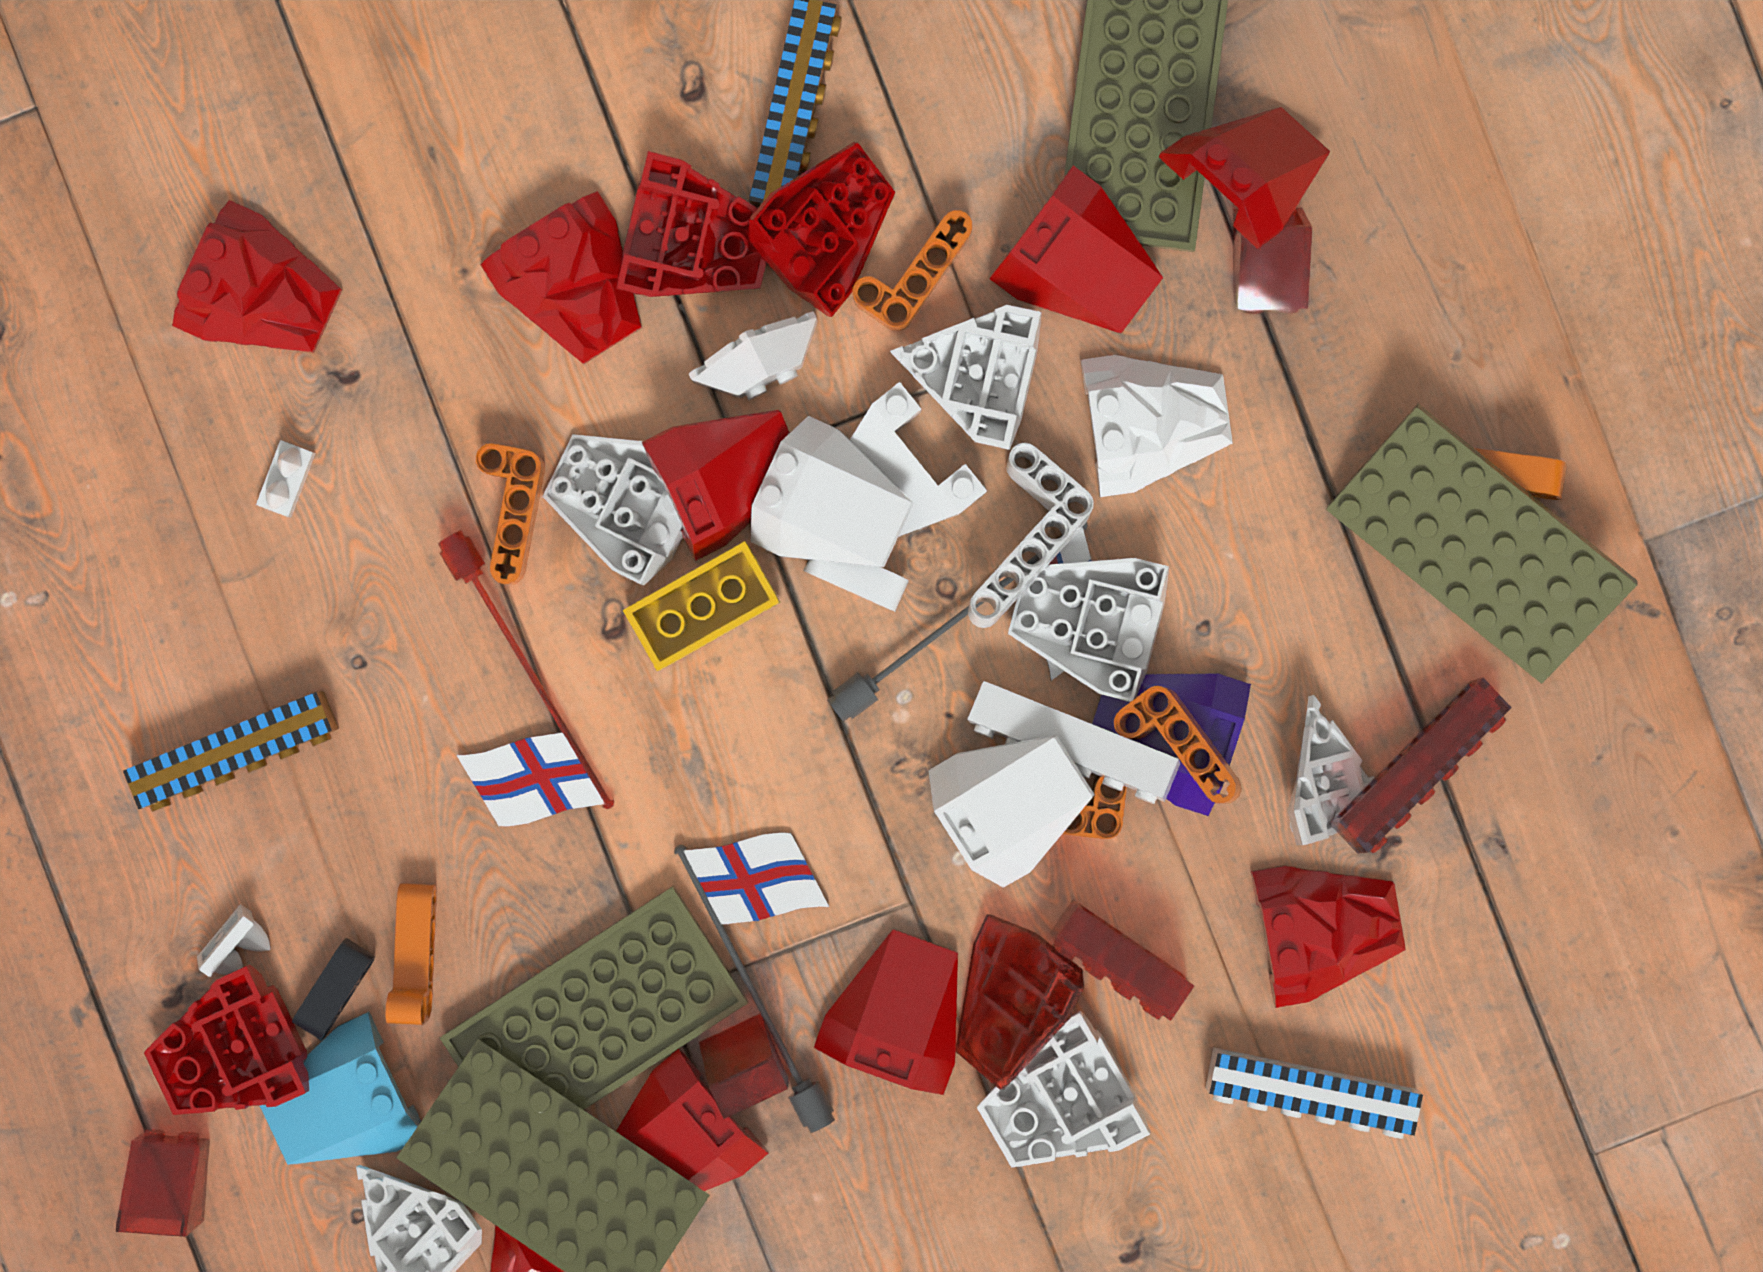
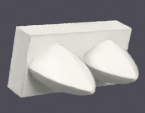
(285, 478)
(239, 931)

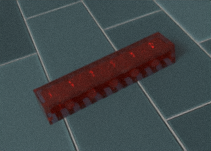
(1421, 766)

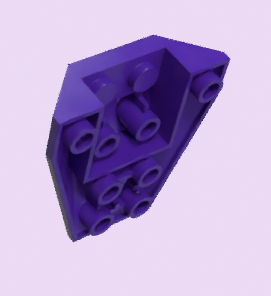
(1216, 705)

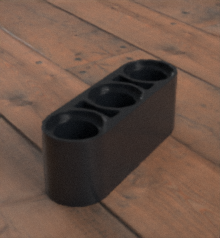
(333, 989)

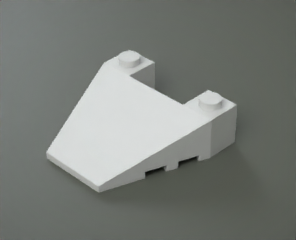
(881, 444)

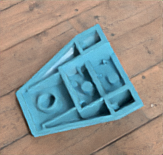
(350, 1101)

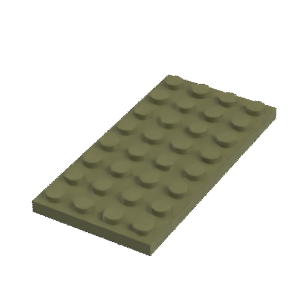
(1140, 88)
(1481, 544)
(610, 1004)
(550, 1171)

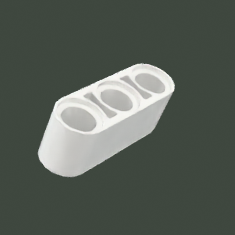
(863, 580)

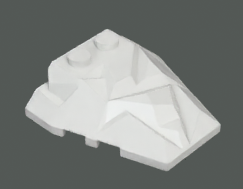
(1151, 419)
(1065, 1101)

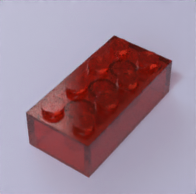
(1122, 960)

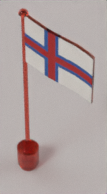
(534, 773)

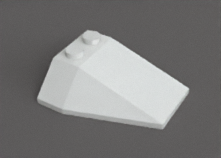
(827, 501)

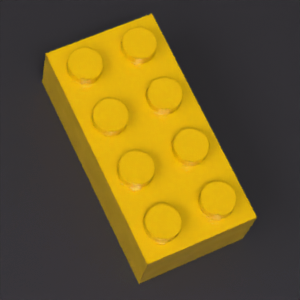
(701, 606)

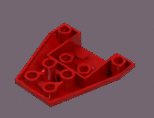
(823, 226)
(1080, 258)
(715, 473)
(898, 1015)
(684, 1129)

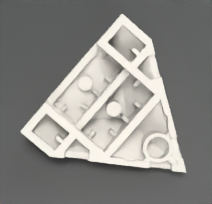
(758, 358)
(980, 371)
(1325, 777)
(415, 1226)

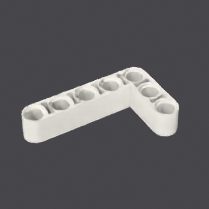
(1037, 540)

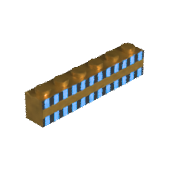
(795, 96)
(230, 750)

